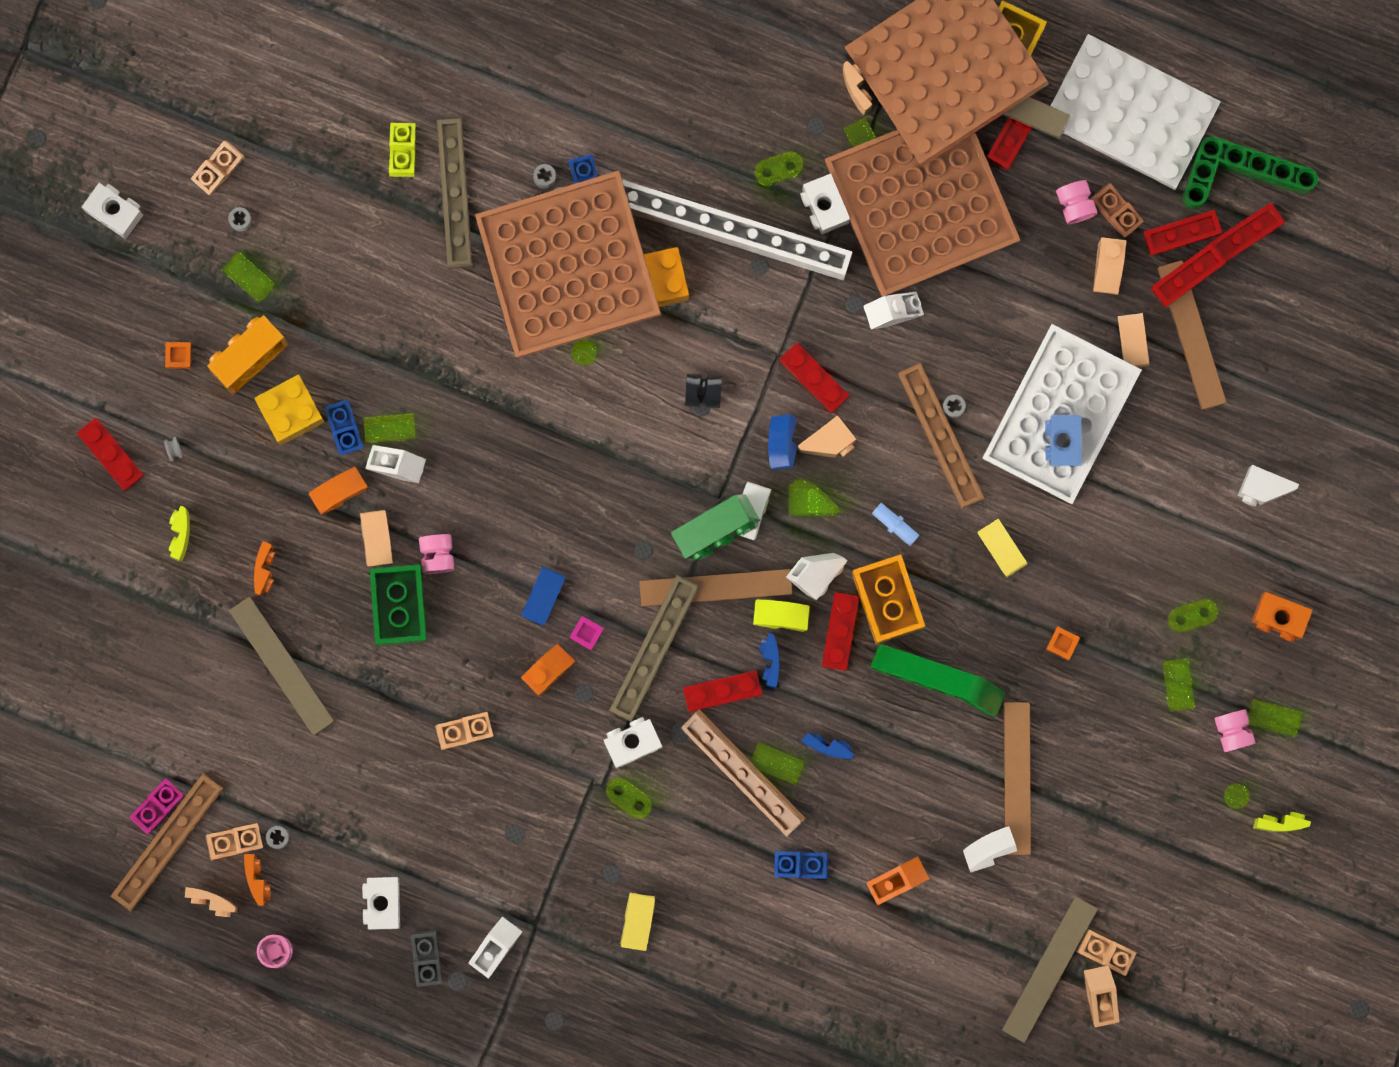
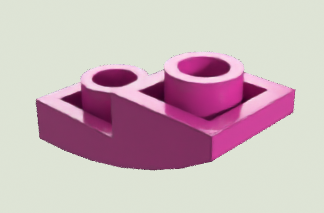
(156, 806)

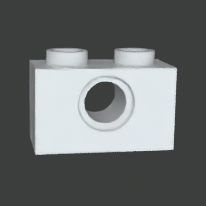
(825, 189)
(121, 222)
(623, 755)
(390, 889)

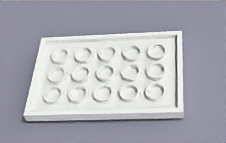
(1133, 111)
(1062, 380)

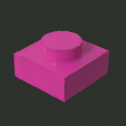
(586, 633)

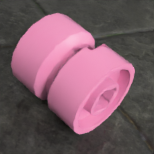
(1076, 201)
(436, 554)
(1235, 730)
(274, 951)

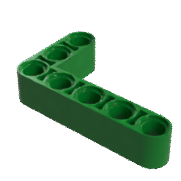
(1244, 168)
(939, 678)

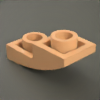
(853, 81)
(218, 167)
(1133, 340)
(376, 538)
(464, 731)
(234, 841)
(217, 903)
(1106, 952)

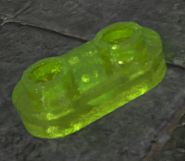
(778, 168)
(1192, 615)
(628, 798)

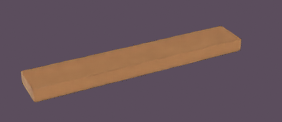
(1195, 346)
(940, 436)
(722, 587)
(743, 773)
(1017, 774)
(167, 842)

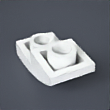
(759, 499)
(983, 851)

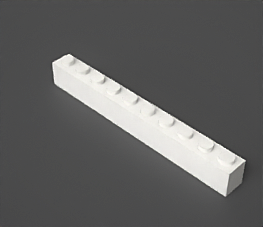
(737, 231)

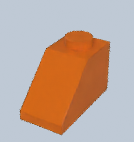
(548, 670)
(897, 881)

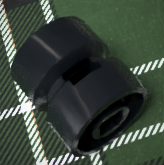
(712, 391)

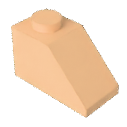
(1109, 265)
(829, 440)
(1101, 996)

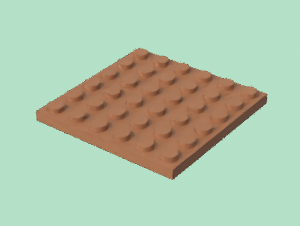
(945, 70)
(919, 217)
(568, 264)

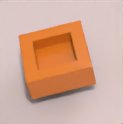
(178, 355)
(1062, 643)

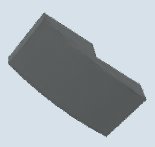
(426, 958)

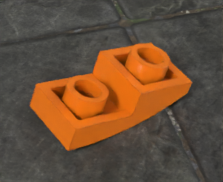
(337, 490)
(262, 577)
(258, 888)

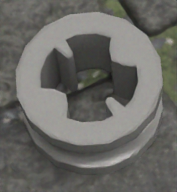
(540, 182)
(231, 218)
(951, 399)
(173, 449)
(284, 833)

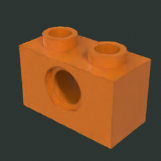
(1296, 616)

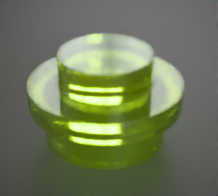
(583, 353)
(1236, 796)

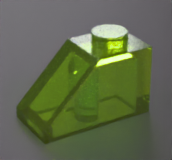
(809, 500)

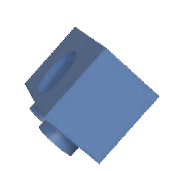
(1072, 453)

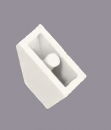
(395, 463)
(1263, 486)
(495, 947)

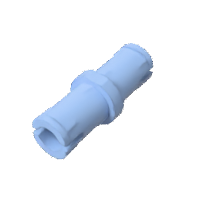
(895, 524)

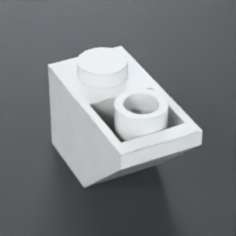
(893, 309)
(816, 572)

